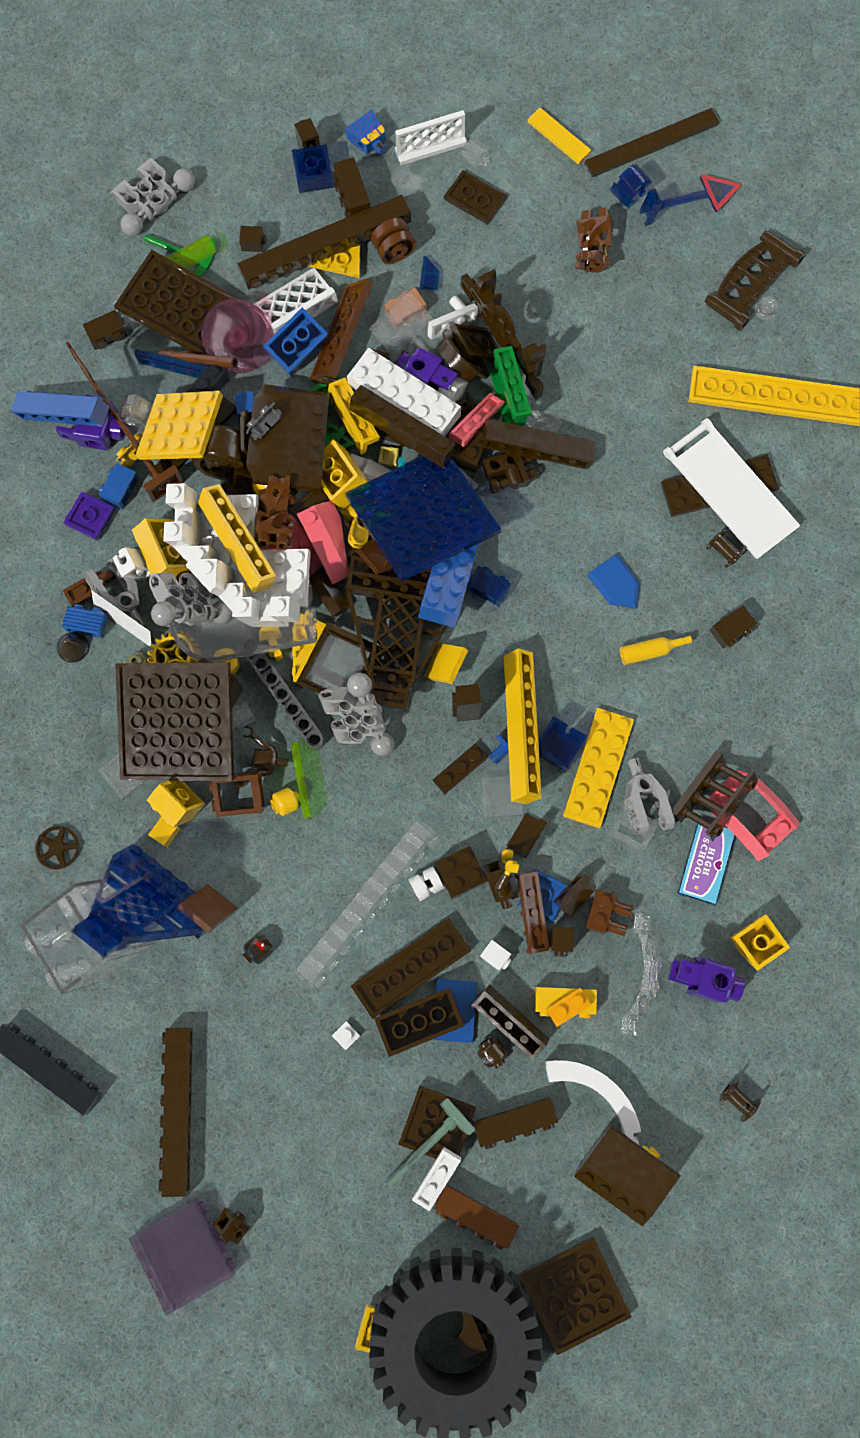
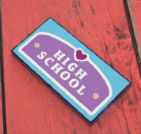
(706, 865)

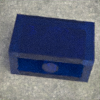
(488, 585)

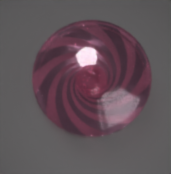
(237, 331)

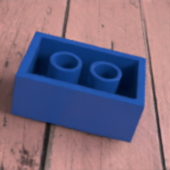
(296, 341)

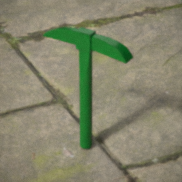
(203, 264)

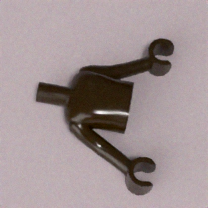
(264, 758)

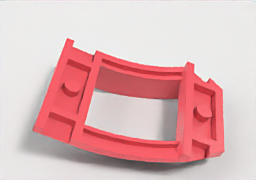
(772, 834)

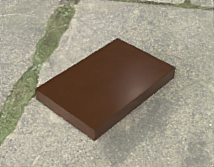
(207, 908)

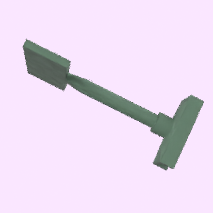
(455, 1119)

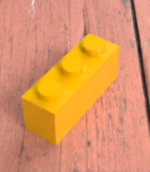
(548, 996)

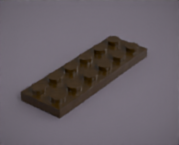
(684, 498)
(410, 968)

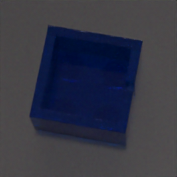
(558, 746)

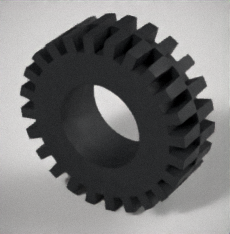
(466, 1398)

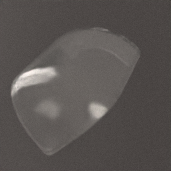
(237, 639)

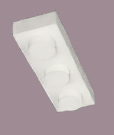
(436, 1178)

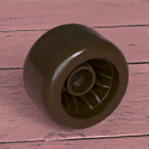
(222, 453)

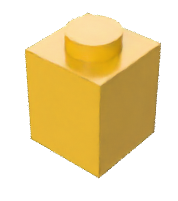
(163, 832)

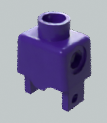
(427, 368)
(95, 436)
(700, 979)

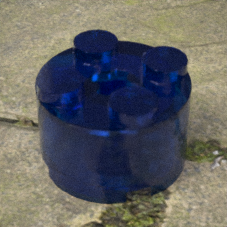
(632, 183)

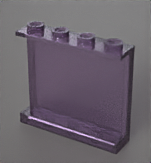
(183, 1256)

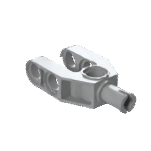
(130, 594)
(650, 789)

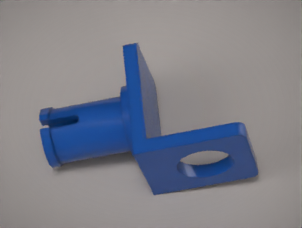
(501, 750)

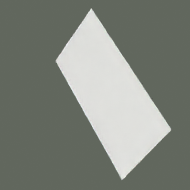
(122, 619)

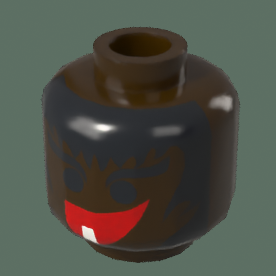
(257, 949)

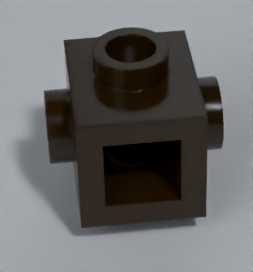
(232, 1230)

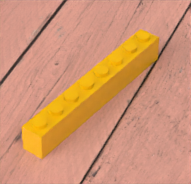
(522, 727)

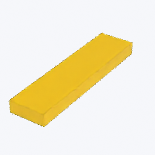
(559, 136)

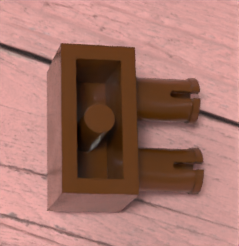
(600, 911)

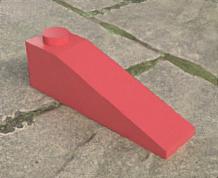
(326, 535)

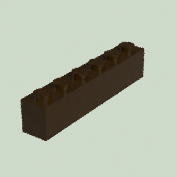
(401, 426)
(538, 444)

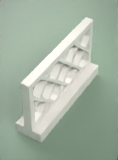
(437, 143)
(315, 306)

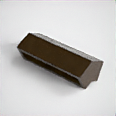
(329, 593)

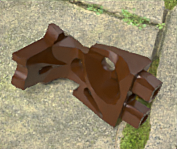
(594, 227)
(275, 514)

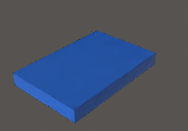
(465, 996)

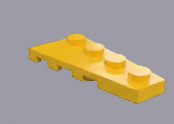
(344, 263)

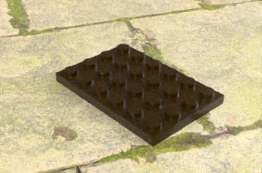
(171, 300)

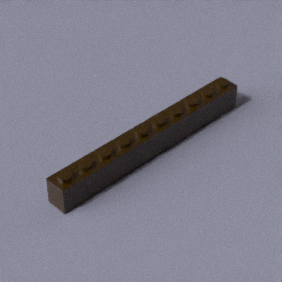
(320, 243)

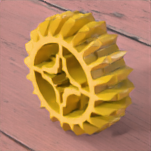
(160, 648)

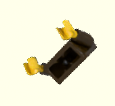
(498, 878)

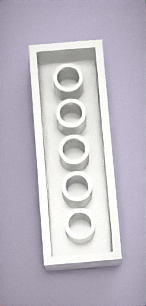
(404, 391)

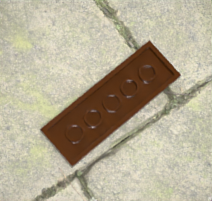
(341, 330)

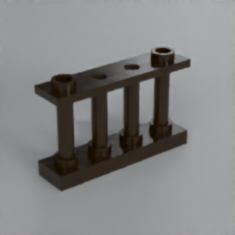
(705, 780)

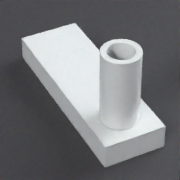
(463, 315)

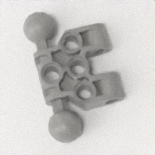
(150, 195)
(185, 601)
(359, 714)

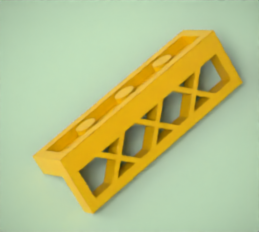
(360, 430)

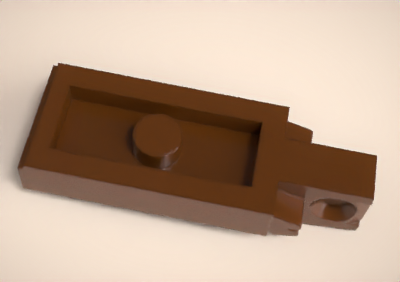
(81, 590)

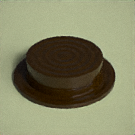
(465, 368)

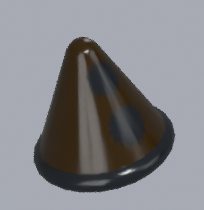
(72, 647)

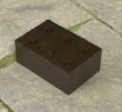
(350, 187)

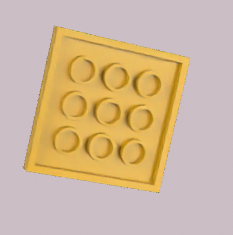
(179, 425)

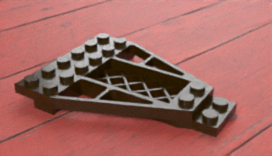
(389, 684)

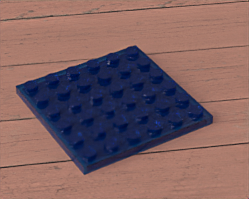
(422, 515)

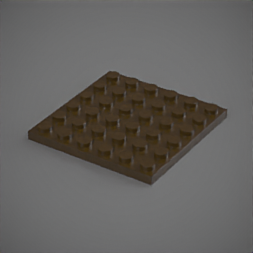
(175, 721)

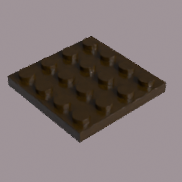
(575, 1295)

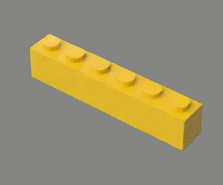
(236, 538)

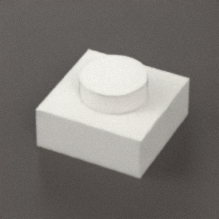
(346, 1035)

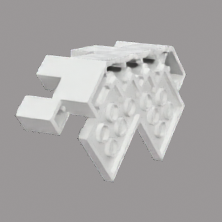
(213, 566)

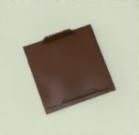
(373, 557)

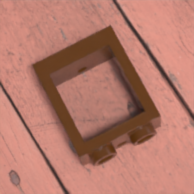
(257, 793)

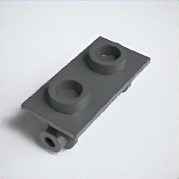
(268, 416)

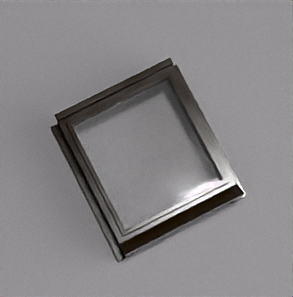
(334, 660)

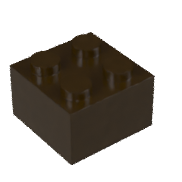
(460, 872)

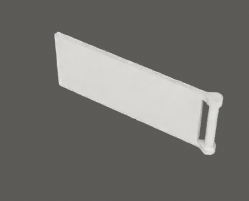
(732, 490)

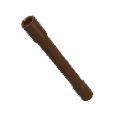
(223, 361)

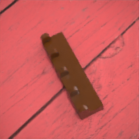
(532, 912)

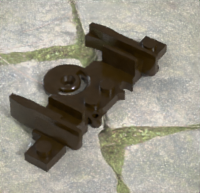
(499, 321)

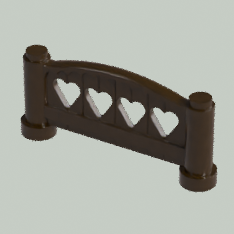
(735, 309)

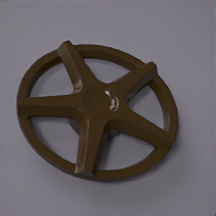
(56, 847)

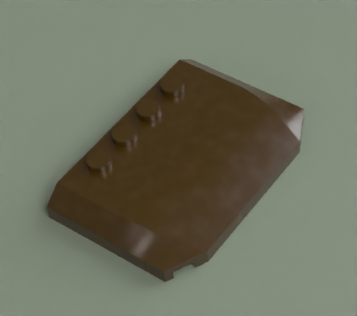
(294, 442)

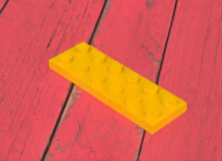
(598, 768)

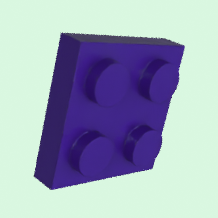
(89, 516)

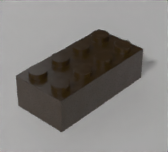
(419, 1022)

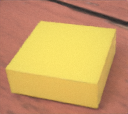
(388, 456)

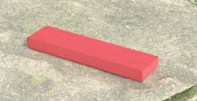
(476, 419)

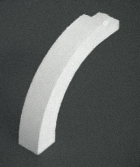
(575, 1072)

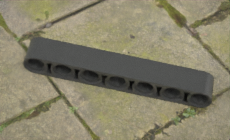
(288, 702)

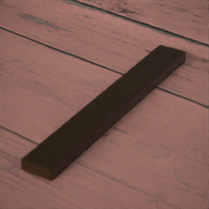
(651, 142)

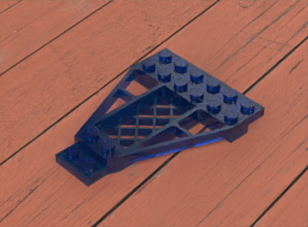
(159, 890)

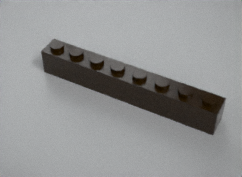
(176, 1112)

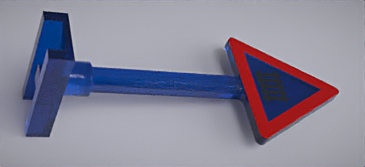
(716, 189)

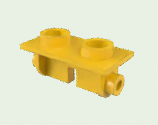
(127, 455)

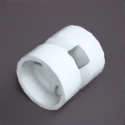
(419, 886)

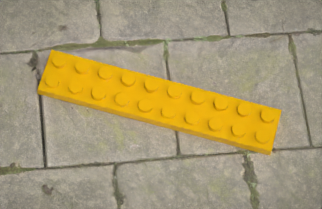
(775, 395)

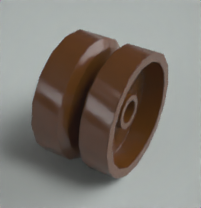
(393, 240)

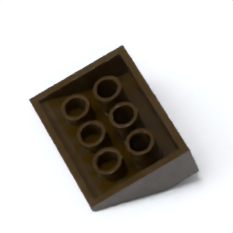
(626, 1175)

